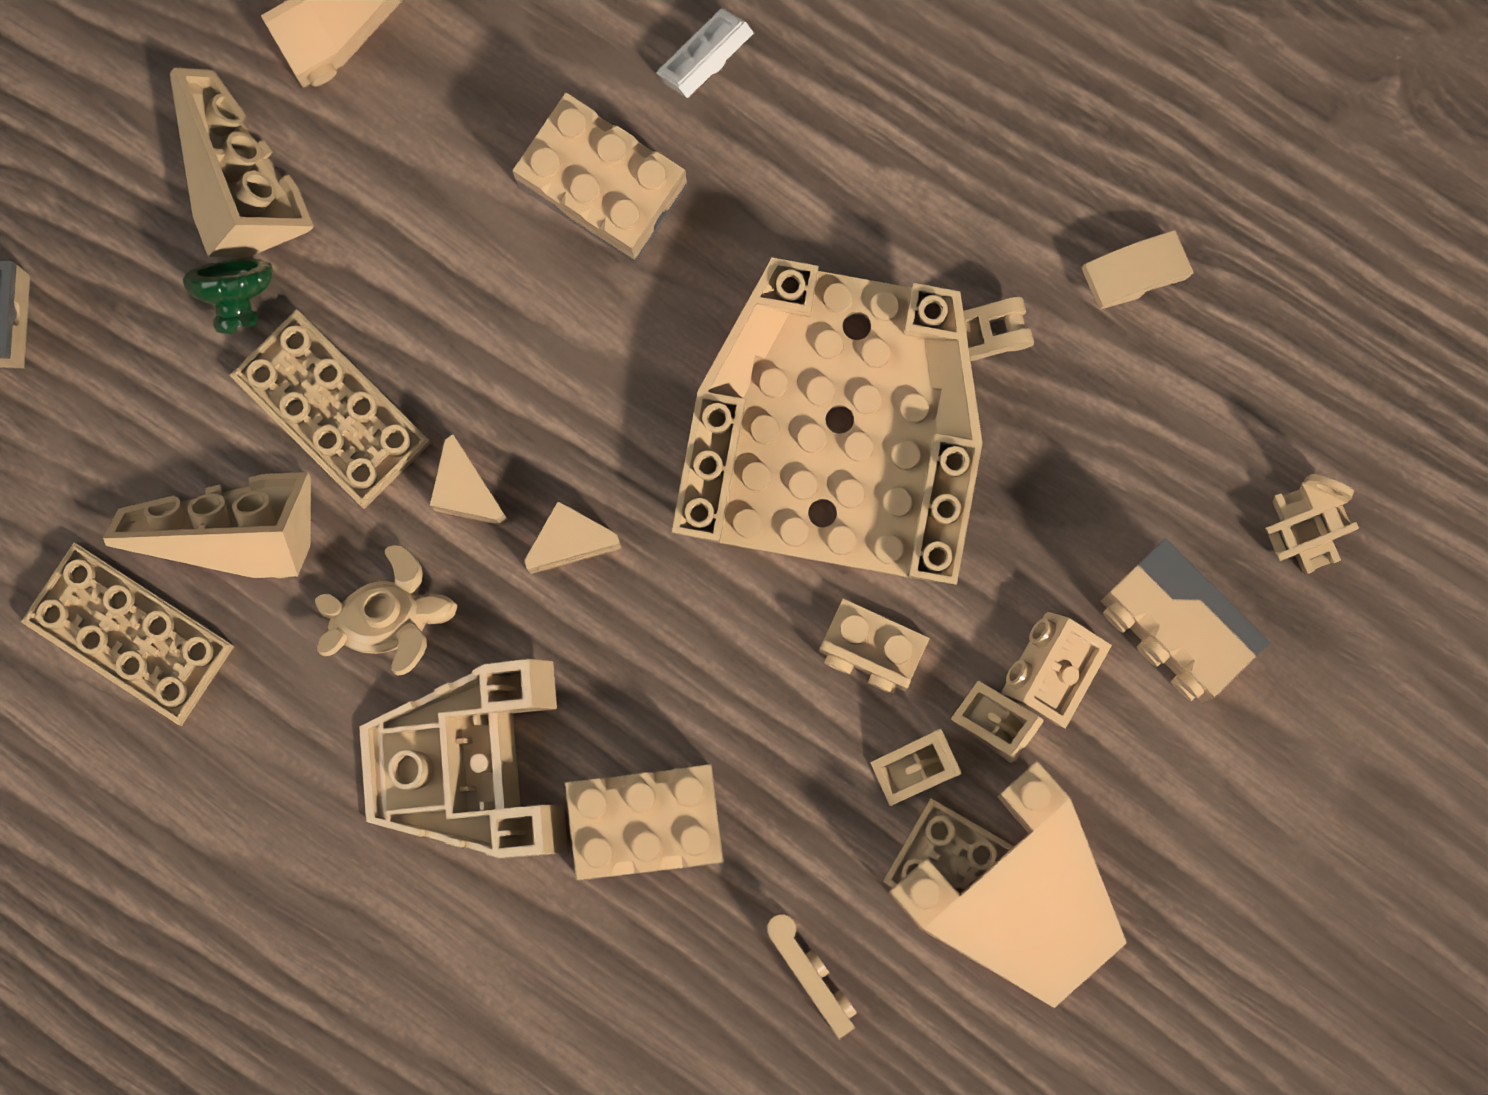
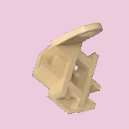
(1310, 538)

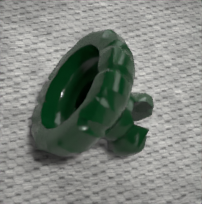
(230, 288)

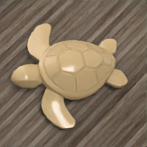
(385, 615)

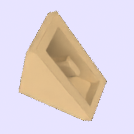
(461, 489)
(568, 539)
(997, 721)
(915, 767)

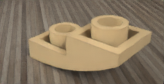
(1137, 269)

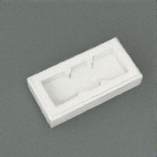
(704, 52)

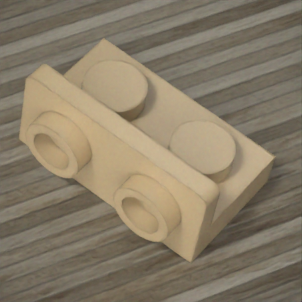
(873, 646)
(1055, 668)

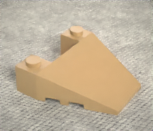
(452, 766)
(1034, 913)

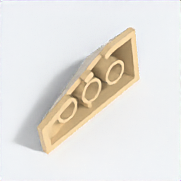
(324, 33)
(232, 184)
(238, 531)

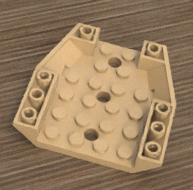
(764, 443)

